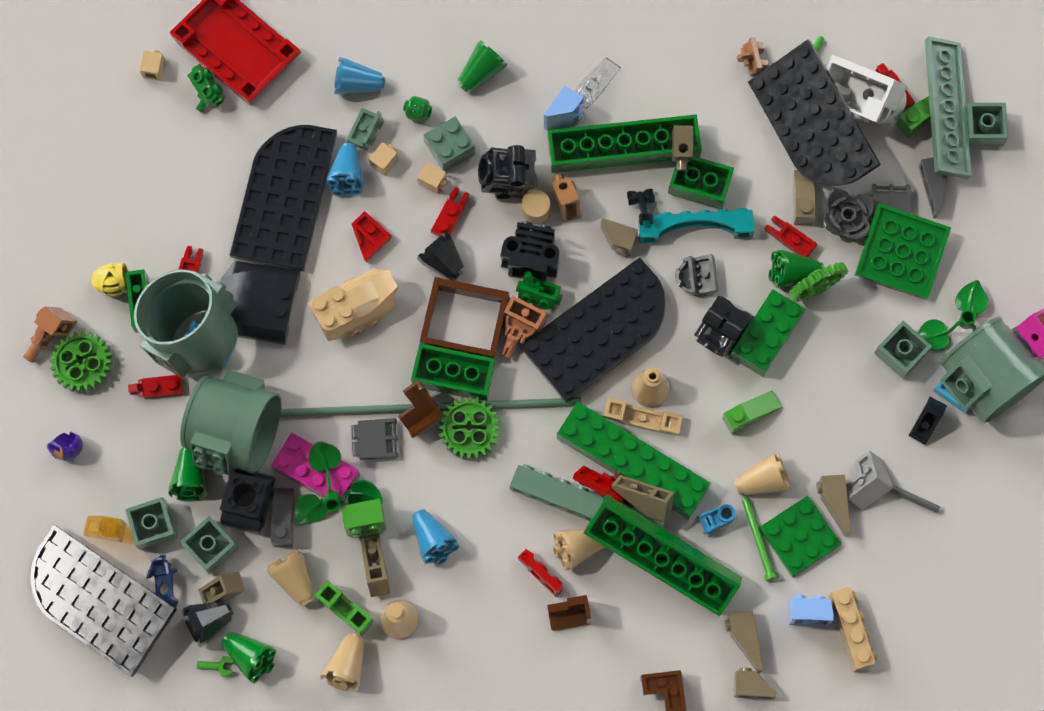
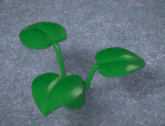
(971, 301)
(309, 507)

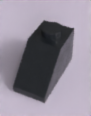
(927, 420)

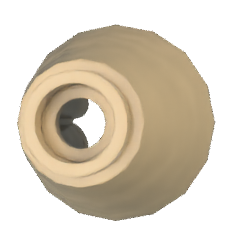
(764, 477)
(574, 547)
(293, 577)

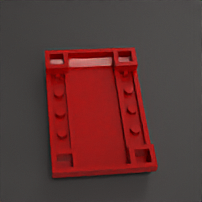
(234, 45)

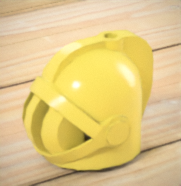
(110, 279)

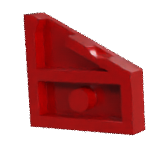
(369, 235)

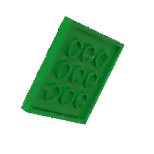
(902, 251)

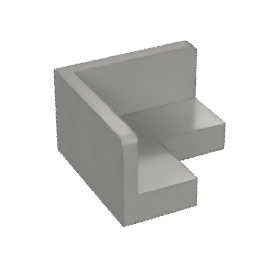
(870, 483)

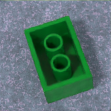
(703, 182)

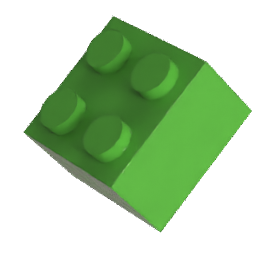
(363, 518)

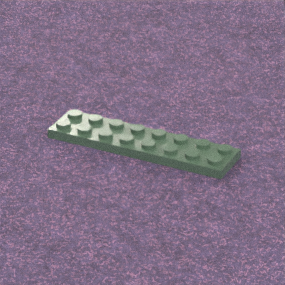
(947, 108)

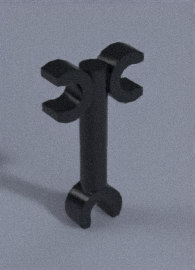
(642, 198)

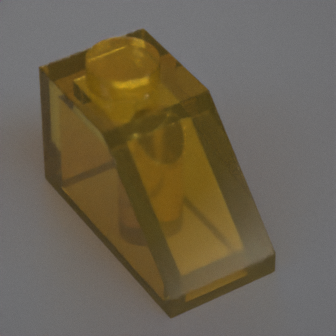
(105, 528)

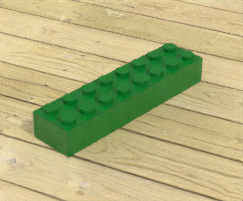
(617, 143)
(631, 457)
(663, 555)

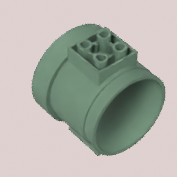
(168, 303)
(991, 370)
(230, 423)

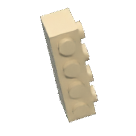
(851, 628)

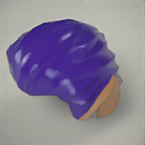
(65, 446)

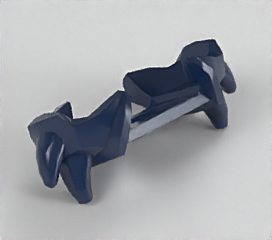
(163, 572)

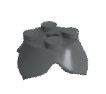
(858, 206)

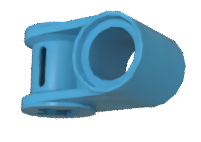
(715, 519)

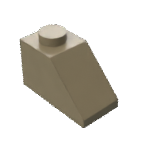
(619, 236)
(222, 588)
(751, 685)

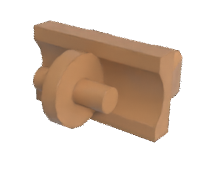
(751, 57)

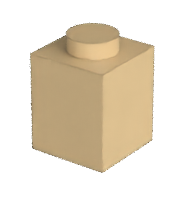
(152, 65)
(383, 158)
(432, 178)

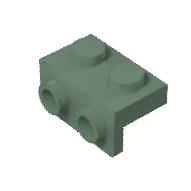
(364, 129)

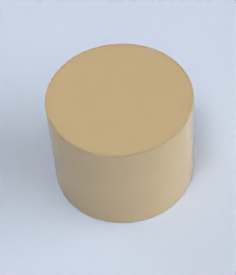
(536, 206)

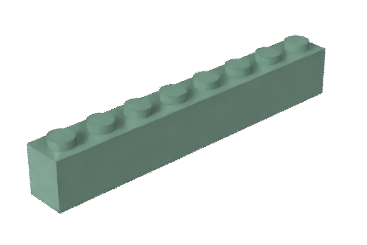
(560, 493)

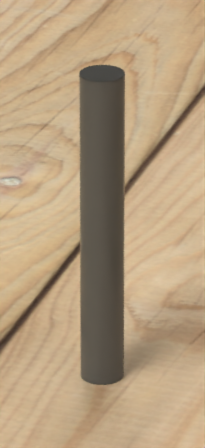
(915, 499)

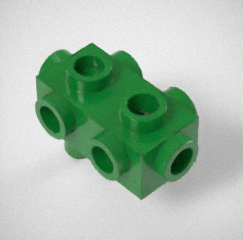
(208, 90)
(539, 292)

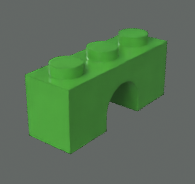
(344, 608)

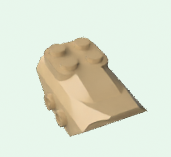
(355, 304)

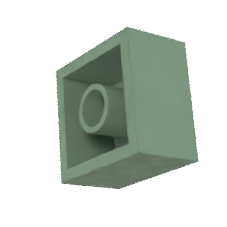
(987, 124)
(449, 144)
(903, 349)
(151, 523)
(209, 544)

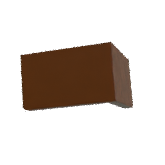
(423, 412)
(569, 614)
(668, 684)

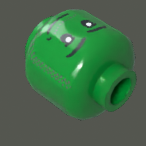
(417, 109)

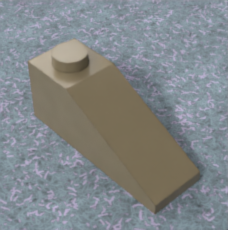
(803, 200)
(645, 497)
(834, 497)
(375, 565)
(744, 633)

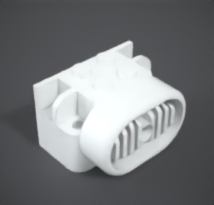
(858, 86)

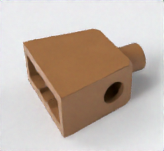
(566, 198)

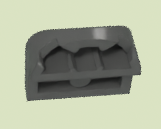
(697, 275)

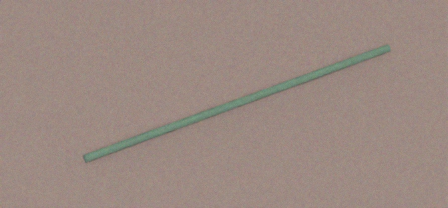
(403, 407)

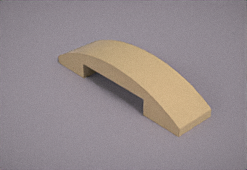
(642, 417)

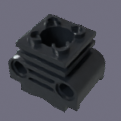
(531, 251)
(250, 517)

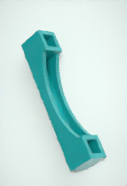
(736, 222)

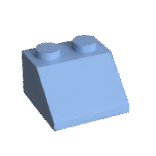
(564, 110)
(810, 611)

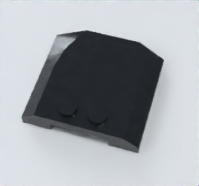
(263, 300)

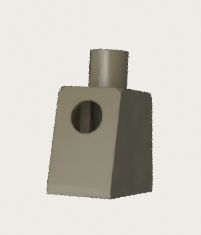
(682, 139)

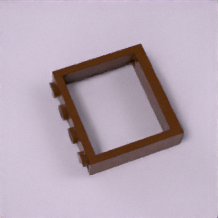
(469, 290)

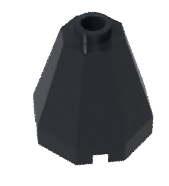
(442, 257)
(207, 620)

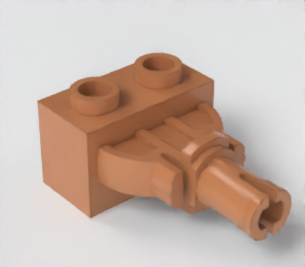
(521, 322)
(51, 323)

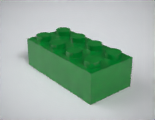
(767, 332)
(453, 371)

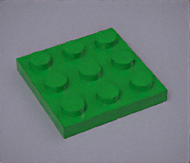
(799, 536)

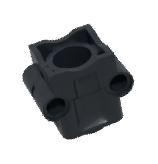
(507, 171)
(722, 326)

